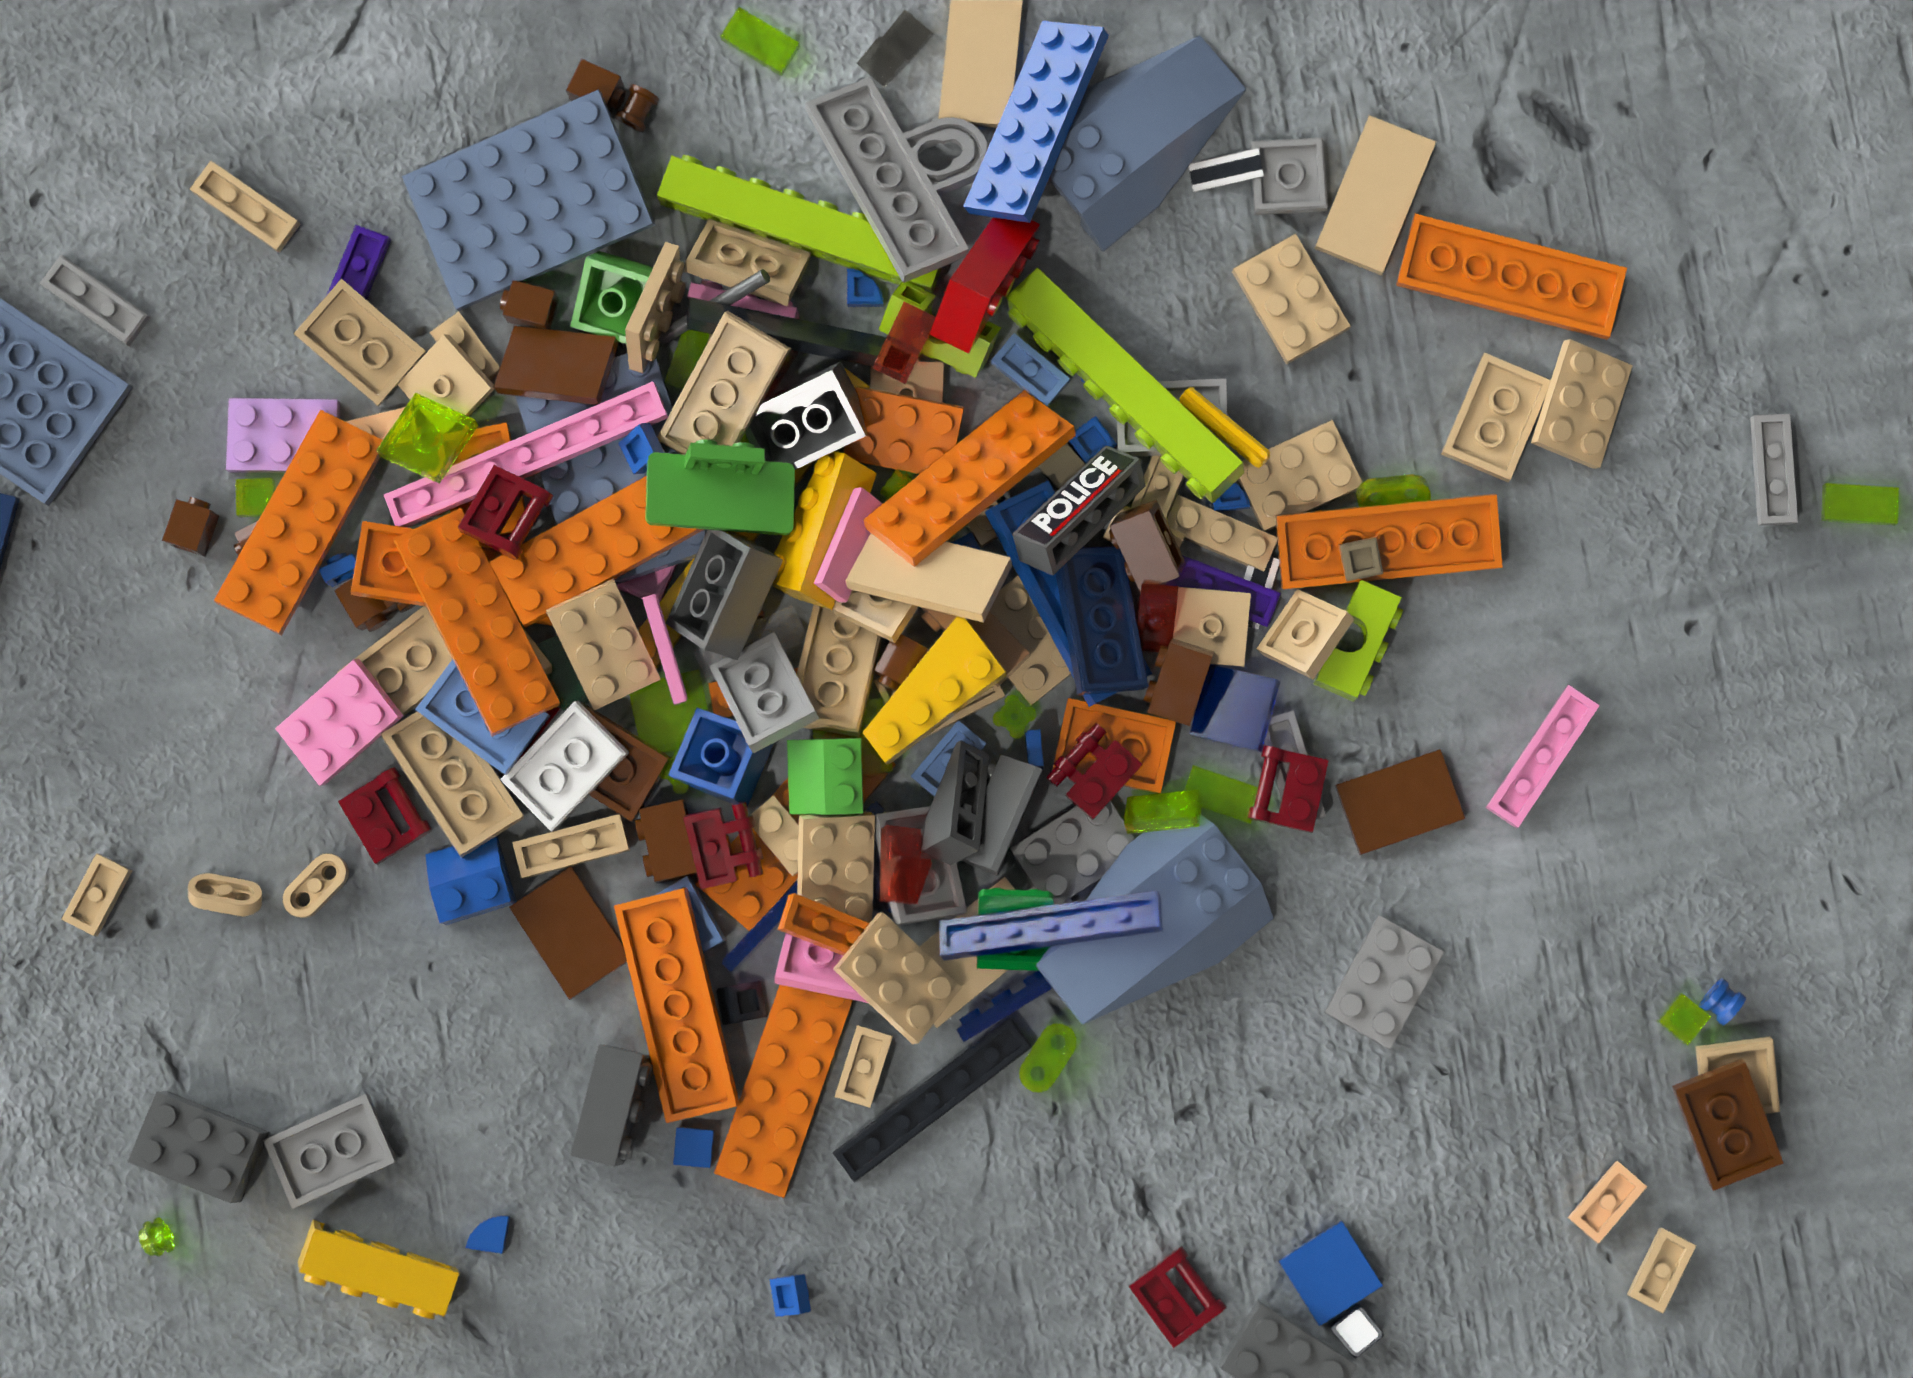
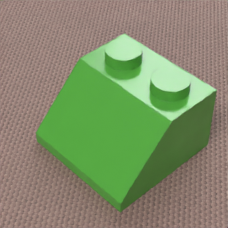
(608, 294)
(825, 776)

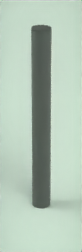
(728, 297)

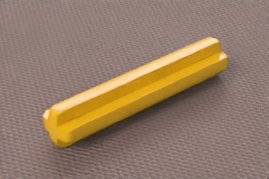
(1225, 427)

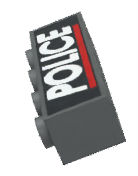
(1079, 510)

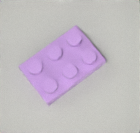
(269, 431)

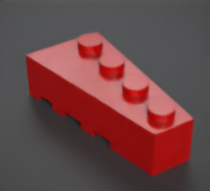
(983, 280)

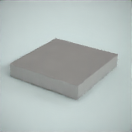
(1292, 177)

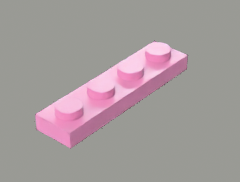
(1542, 756)

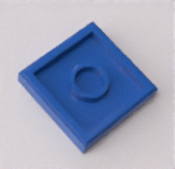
(1330, 1273)

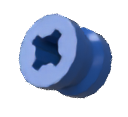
(1722, 1001)

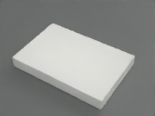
(564, 766)

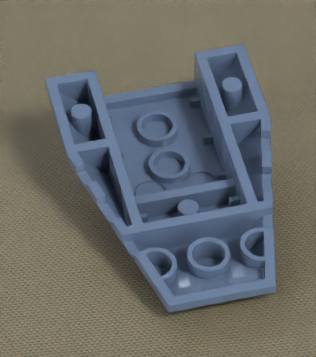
(1140, 136)
(1207, 913)

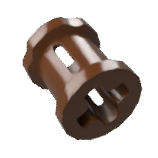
(637, 107)

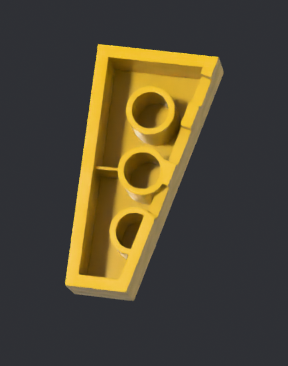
(815, 525)
(938, 688)
(377, 1271)

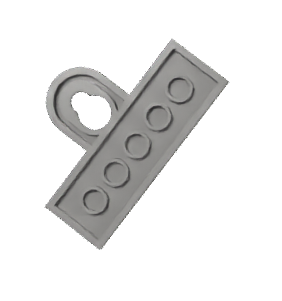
(890, 181)

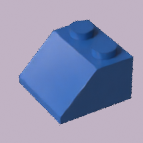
(718, 759)
(470, 883)

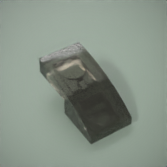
(895, 49)

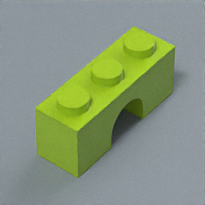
(935, 348)
(1373, 613)

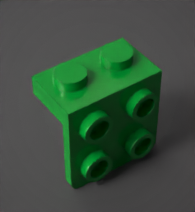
(1002, 900)

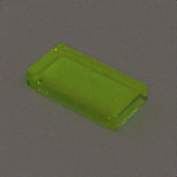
(760, 41)
(1860, 504)
(1222, 793)

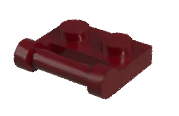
(494, 507)
(1300, 792)
(374, 822)
(1167, 1305)

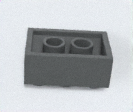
(808, 419)
(1005, 805)

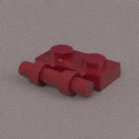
(1103, 779)
(712, 847)

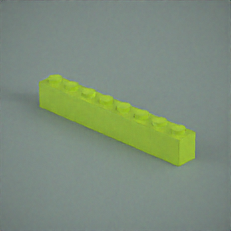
(780, 217)
(1125, 386)

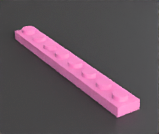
(528, 454)

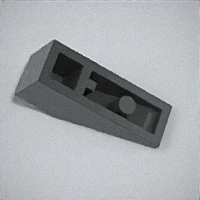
(957, 809)

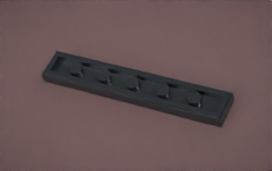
(792, 332)
(932, 1099)

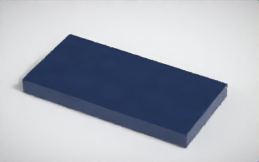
(1101, 622)

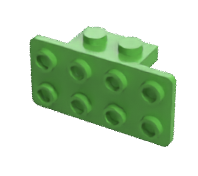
(720, 489)

